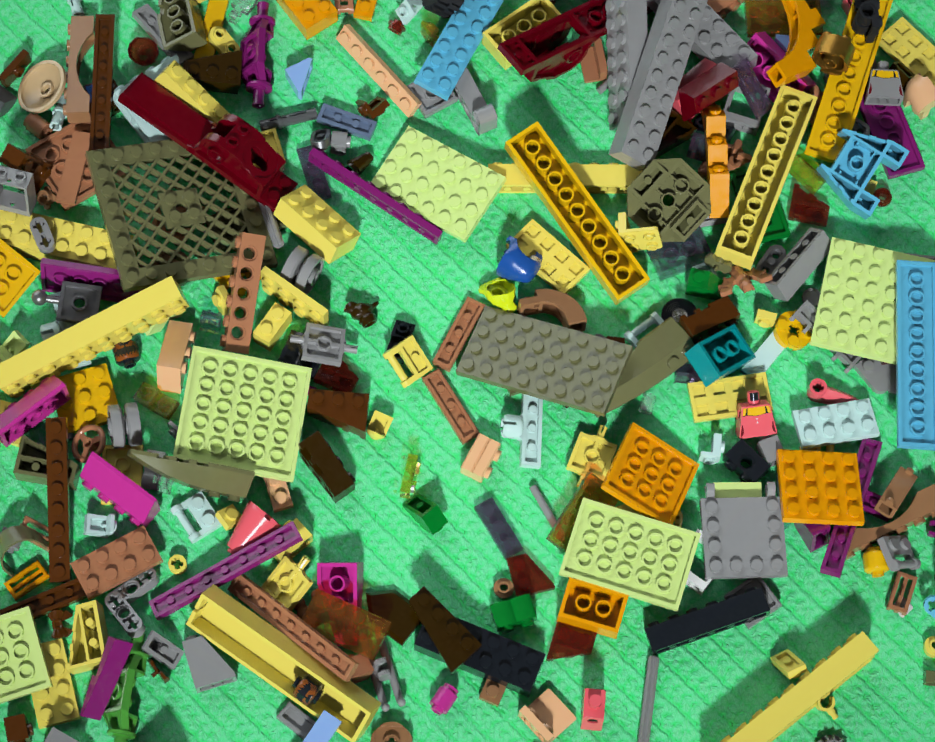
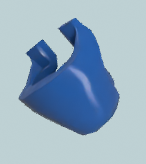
(516, 265)

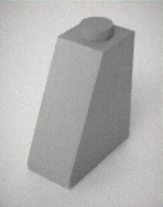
(206, 664)

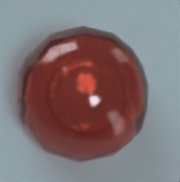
(143, 51)

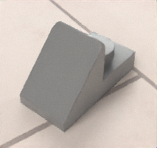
(162, 650)

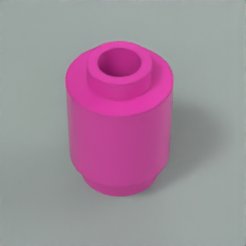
(443, 699)

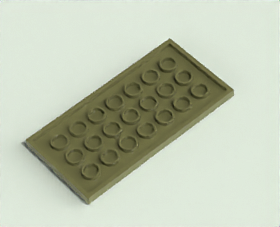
(545, 360)

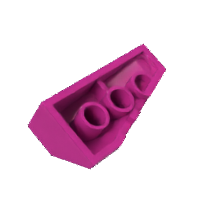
(342, 580)

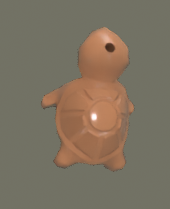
(736, 158)

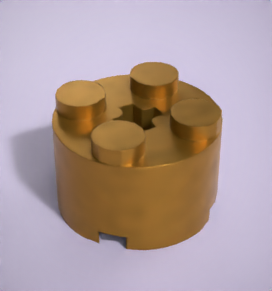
(833, 53)

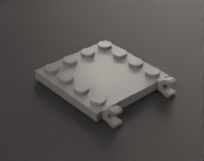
(743, 536)

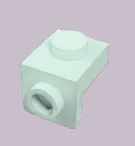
(408, 10)
(717, 448)
(99, 525)

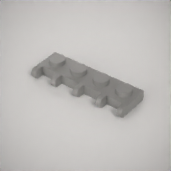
(806, 315)

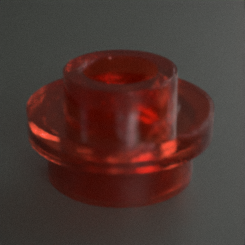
(396, 26)
(884, 193)

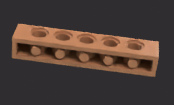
(256, 244)

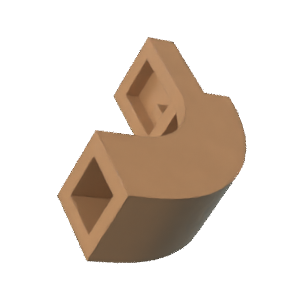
(557, 304)

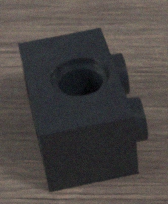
(744, 453)

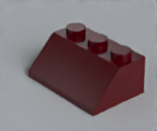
(707, 89)

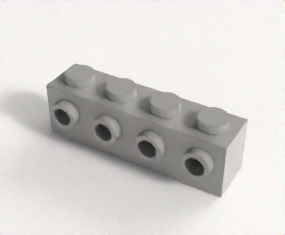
(799, 264)

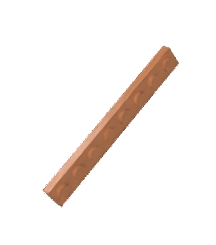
(294, 627)

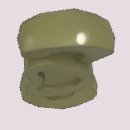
(718, 263)

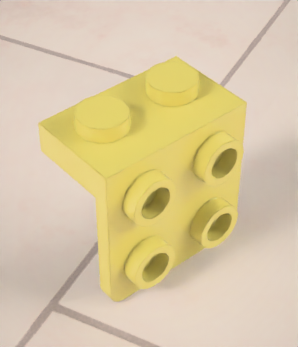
(638, 238)

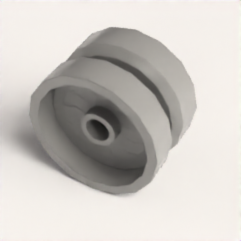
(302, 269)
(124, 425)

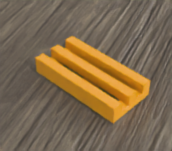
(31, 586)

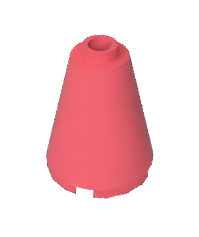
(251, 527)

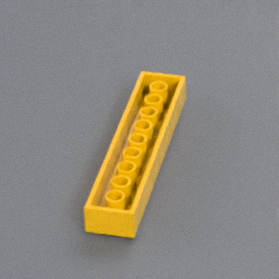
(576, 213)

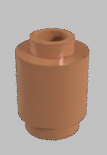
(37, 126)

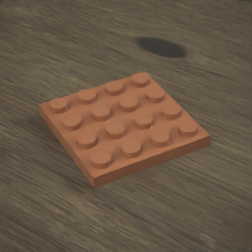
(55, 150)

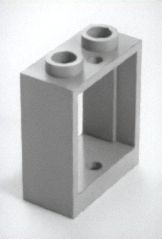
(741, 122)
(19, 179)

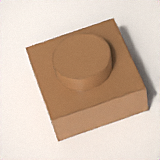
(492, 692)

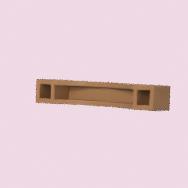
(81, 40)
(921, 508)

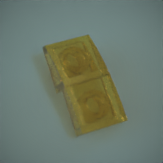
(429, 32)
(156, 401)

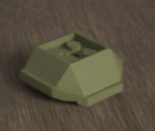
(689, 194)

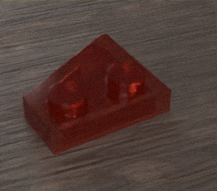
(807, 208)
(336, 377)
(527, 576)
(570, 642)

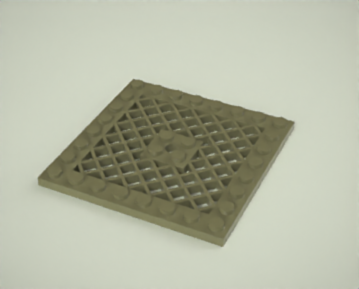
(186, 270)

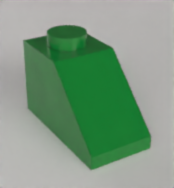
(703, 284)
(425, 513)

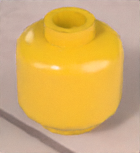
(874, 562)

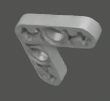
(125, 599)

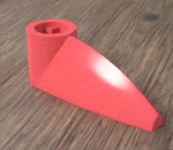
(827, 394)

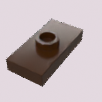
(15, 68)

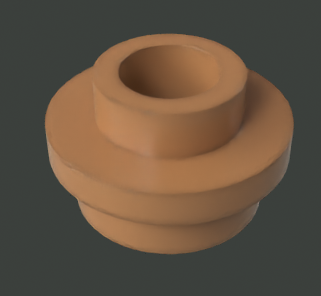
(503, 594)

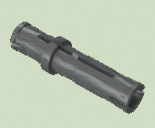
(289, 119)

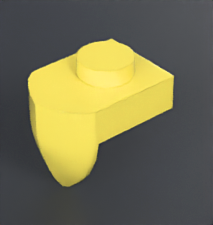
(219, 299)
(379, 425)

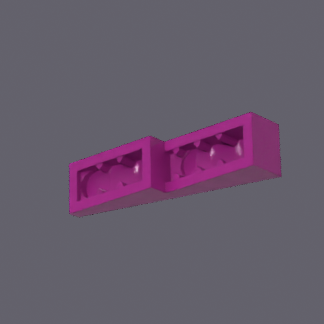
(105, 680)

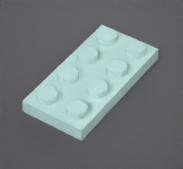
(835, 423)

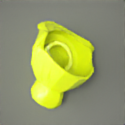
(500, 293)

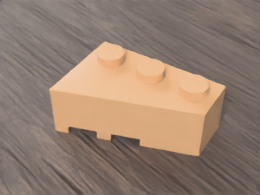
(174, 356)

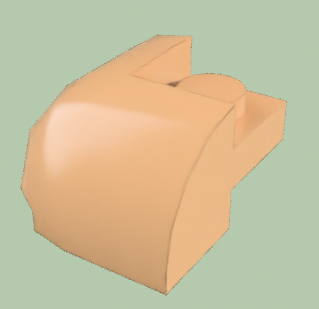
(920, 95)

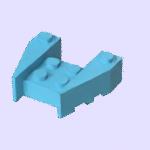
(857, 165)

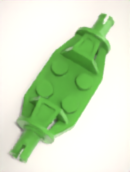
(121, 697)

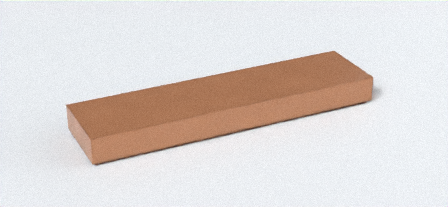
(73, 169)
(458, 334)
(450, 406)

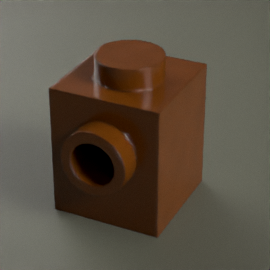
(18, 728)

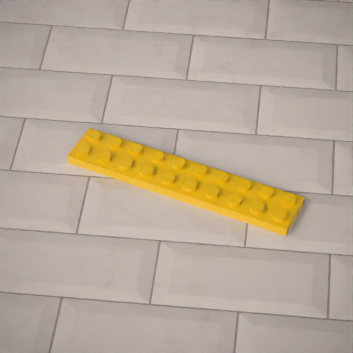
(844, 92)

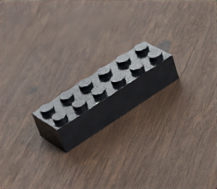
(496, 660)

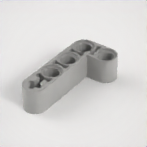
(482, 116)

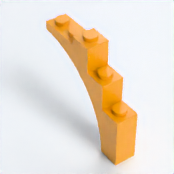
(802, 41)
(717, 160)

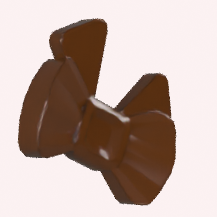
(57, 617)
(157, 671)

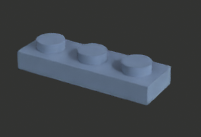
(346, 122)

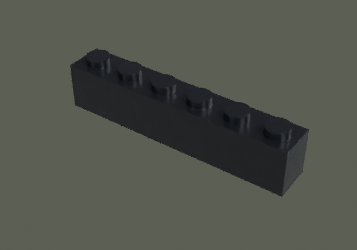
(707, 621)

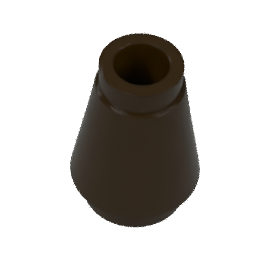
(359, 163)

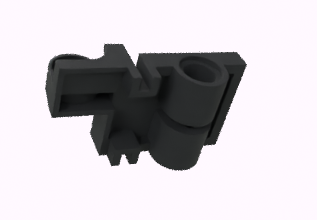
(867, 19)

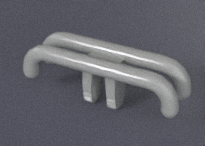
(385, 671)

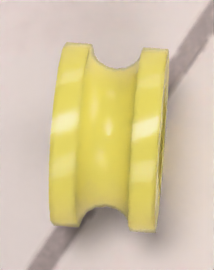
(173, 559)

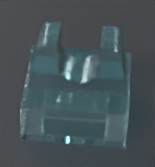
(210, 321)

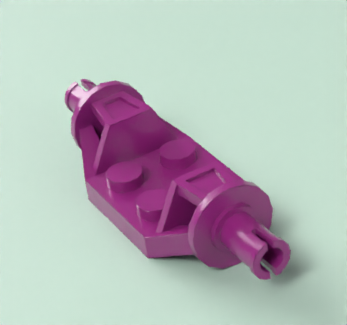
(254, 55)

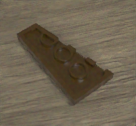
(449, 636)

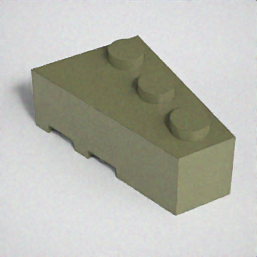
(32, 464)

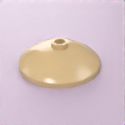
(42, 86)

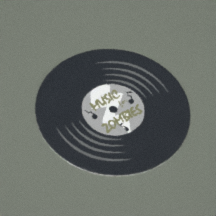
(677, 308)

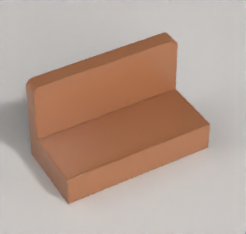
(594, 63)

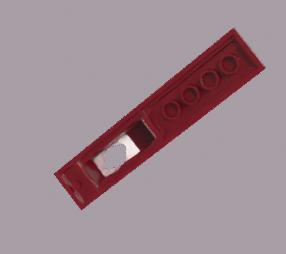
(543, 63)
(224, 146)

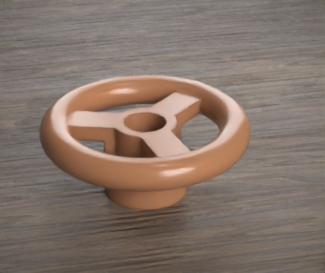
(94, 444)

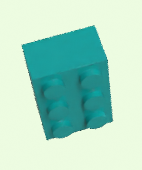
(720, 355)

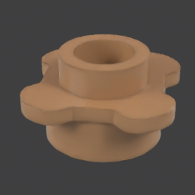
(46, 197)

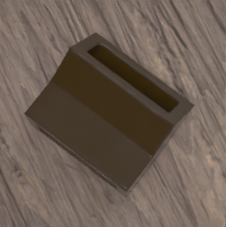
(905, 74)

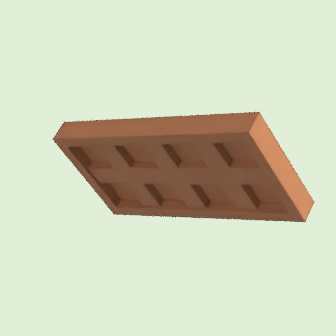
(116, 562)

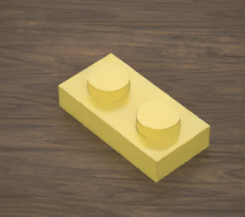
(789, 664)

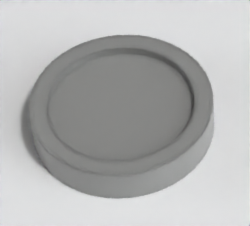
(812, 296)

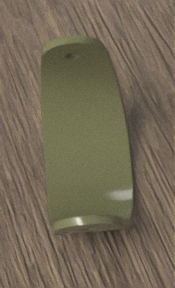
(15, 535)

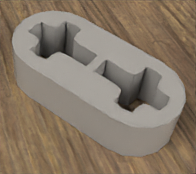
(45, 234)

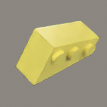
(88, 637)

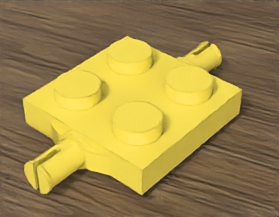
(592, 455)
(288, 581)

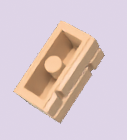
(480, 458)

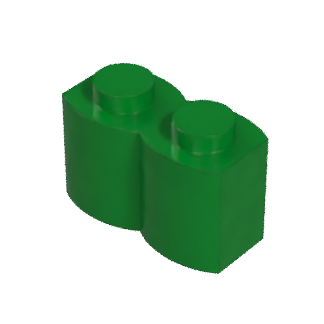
(513, 613)

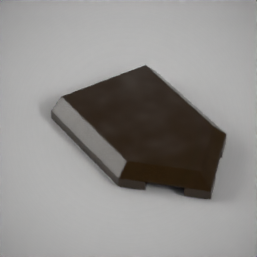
(394, 608)

